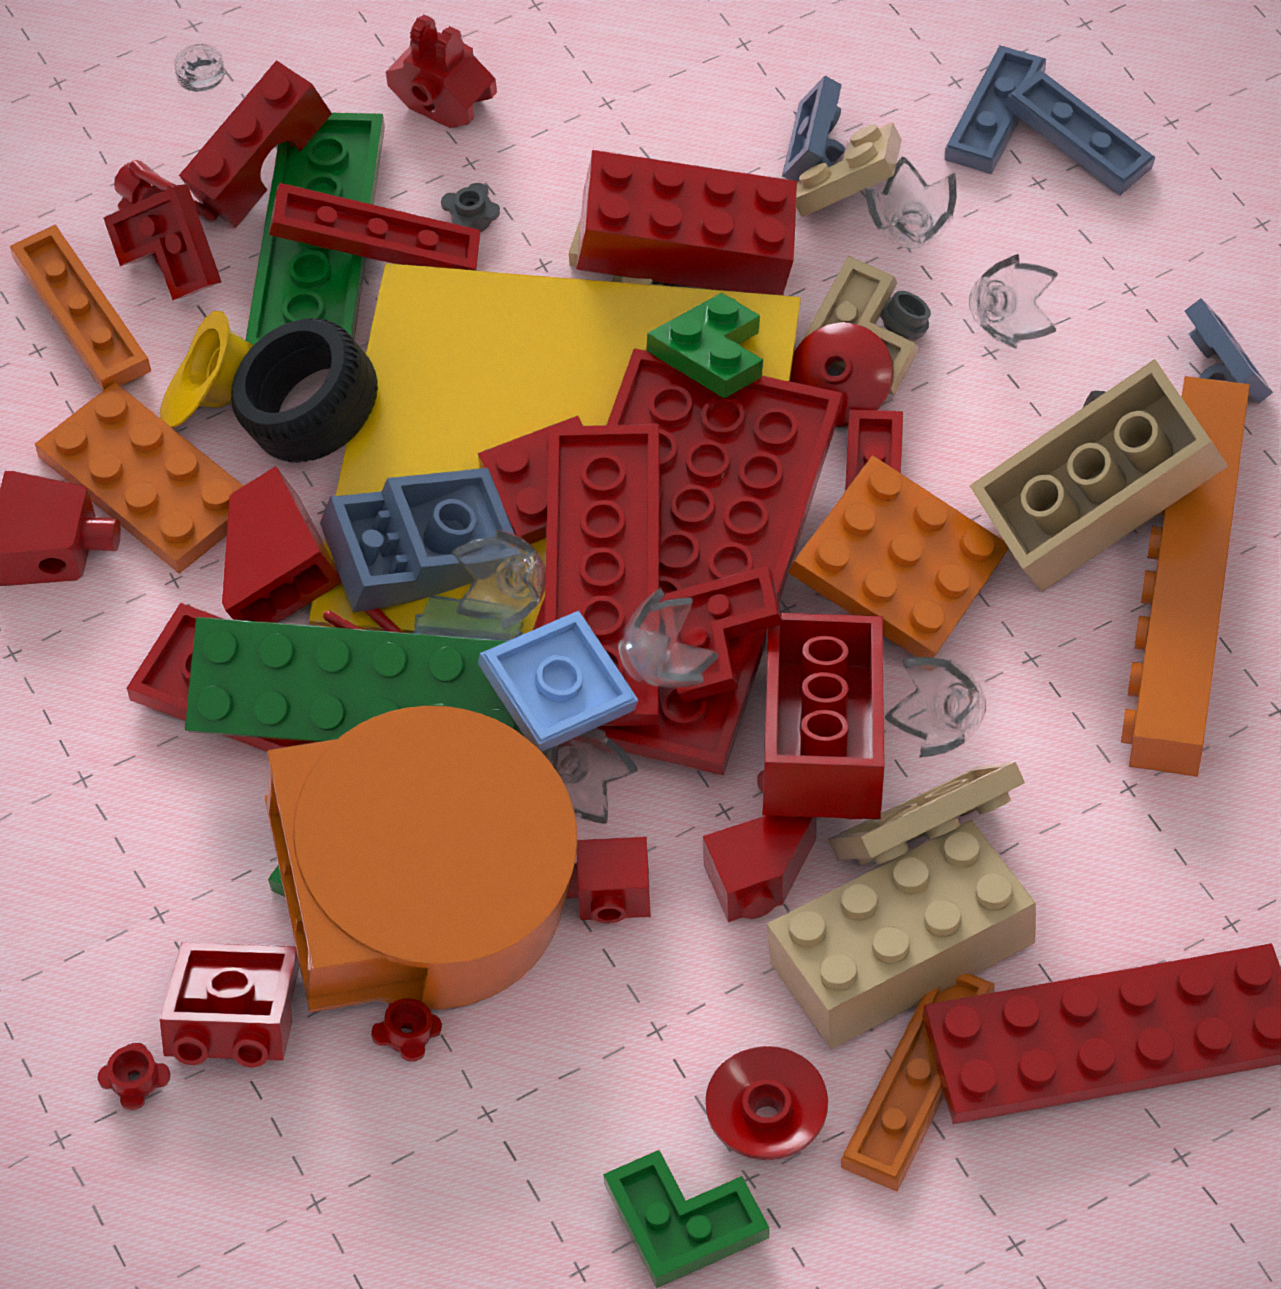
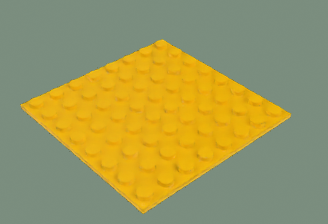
(497, 357)

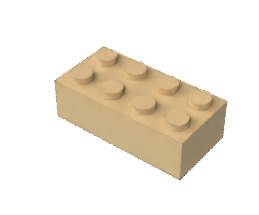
(1098, 476)
(901, 933)

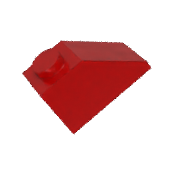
(757, 862)

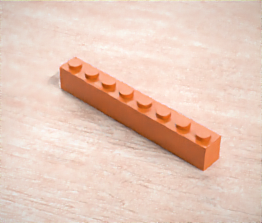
(1186, 597)

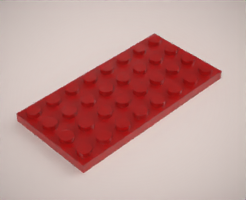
(730, 501)

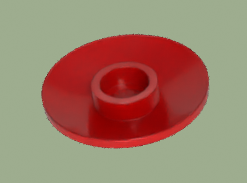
(867, 370)
(762, 1079)

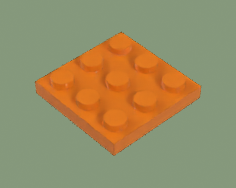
(899, 557)

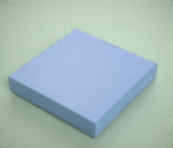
(557, 681)

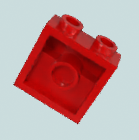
(229, 1003)

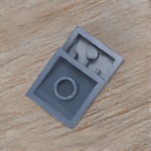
(402, 539)

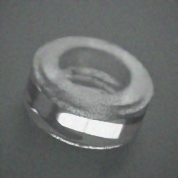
(199, 67)

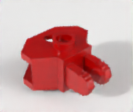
(440, 72)

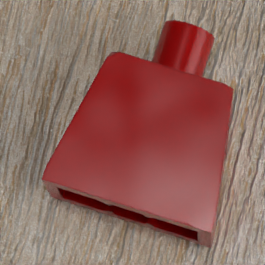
(48, 530)

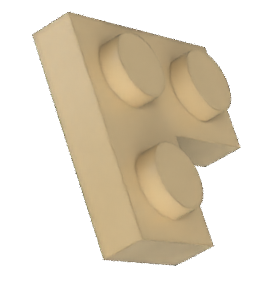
(867, 161)
(858, 299)

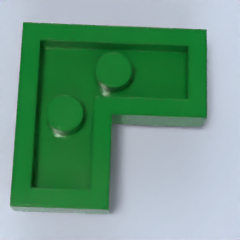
(707, 345)
(678, 1233)

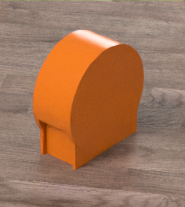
(420, 857)

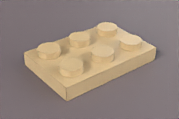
(928, 814)

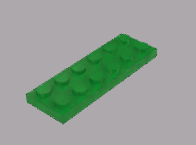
(305, 279)
(326, 679)

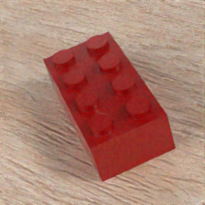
(687, 224)
(824, 717)

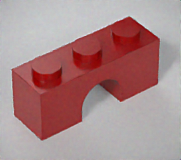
(229, 166)

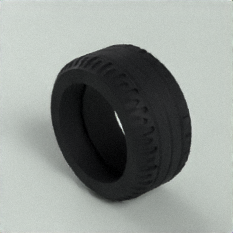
(326, 418)

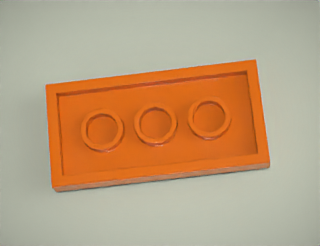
(143, 475)

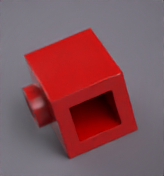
(611, 879)

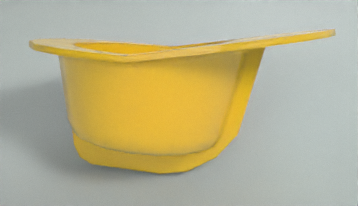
(206, 371)

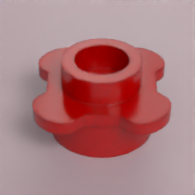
(411, 1015)
(130, 1060)

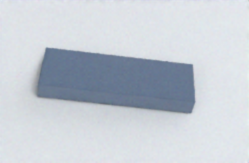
(986, 122)
(1080, 132)

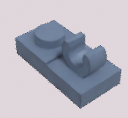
(814, 120)
(1215, 338)

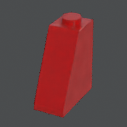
(272, 553)

